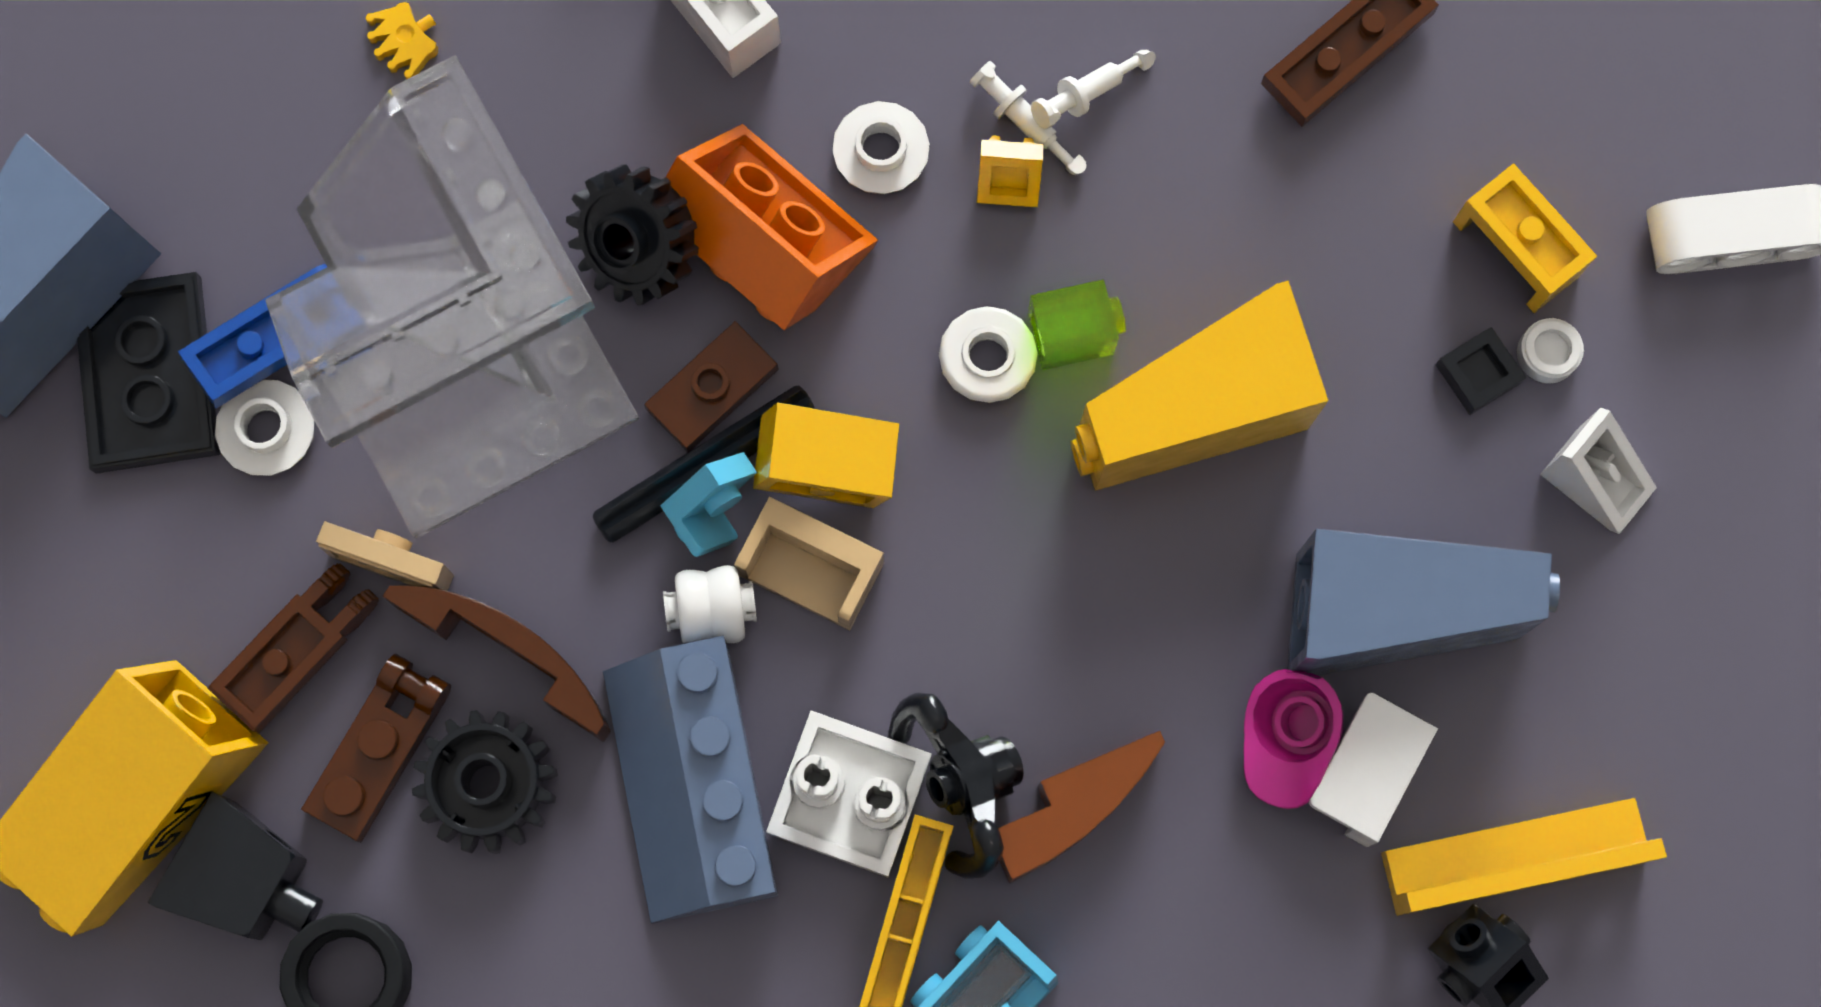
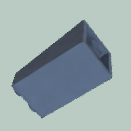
(58, 266)
(1406, 598)

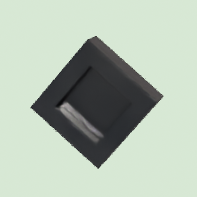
(1480, 370)

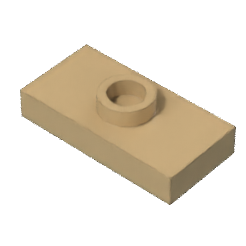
(384, 555)

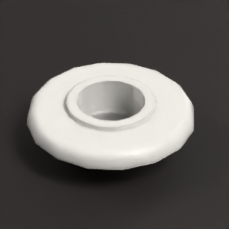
(874, 174)
(990, 325)
(283, 449)

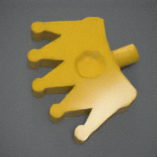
(402, 38)

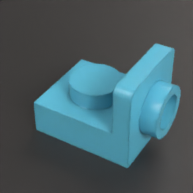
(700, 504)

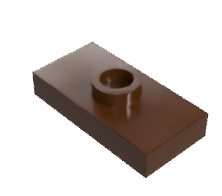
(711, 386)

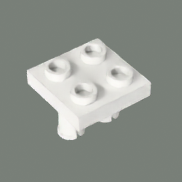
(849, 793)

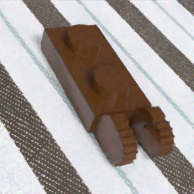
(290, 651)

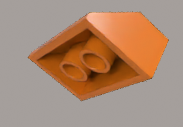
(767, 225)

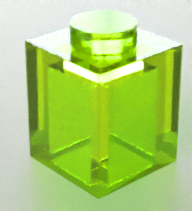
(1075, 324)

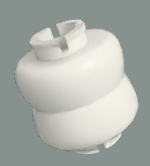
(710, 605)

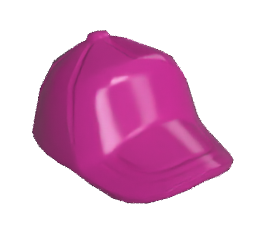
(1290, 736)

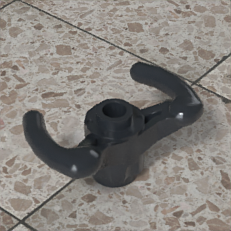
(963, 778)

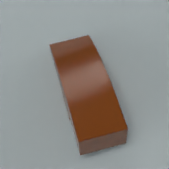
(1074, 806)

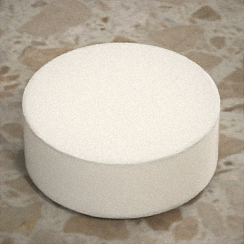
(1550, 350)

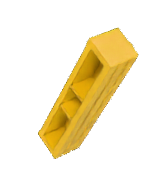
(907, 913)

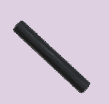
(645, 498)

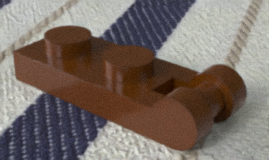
(376, 749)

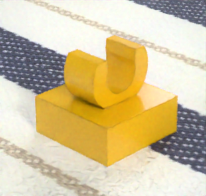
(1010, 172)

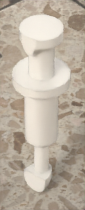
(1076, 94)
(1019, 112)

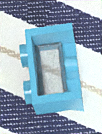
(991, 973)

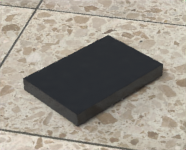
(135, 387)

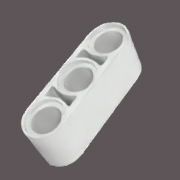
(1736, 229)

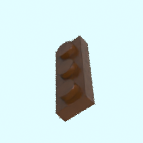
(1342, 53)

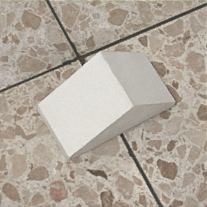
(1601, 472)

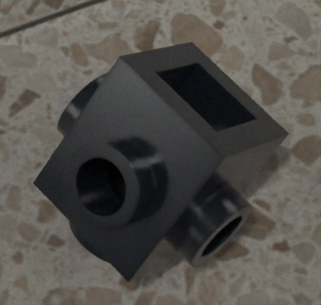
(1487, 961)

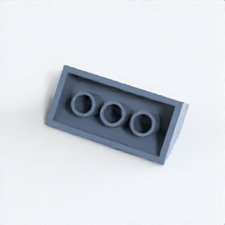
(689, 780)

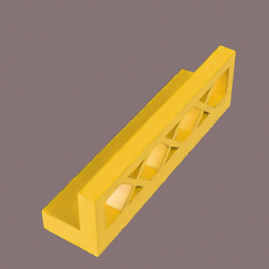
(1518, 856)

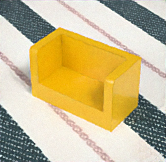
(1528, 234)
(826, 455)

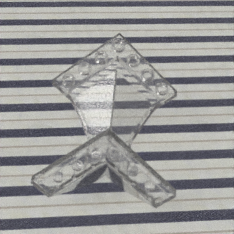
(443, 310)

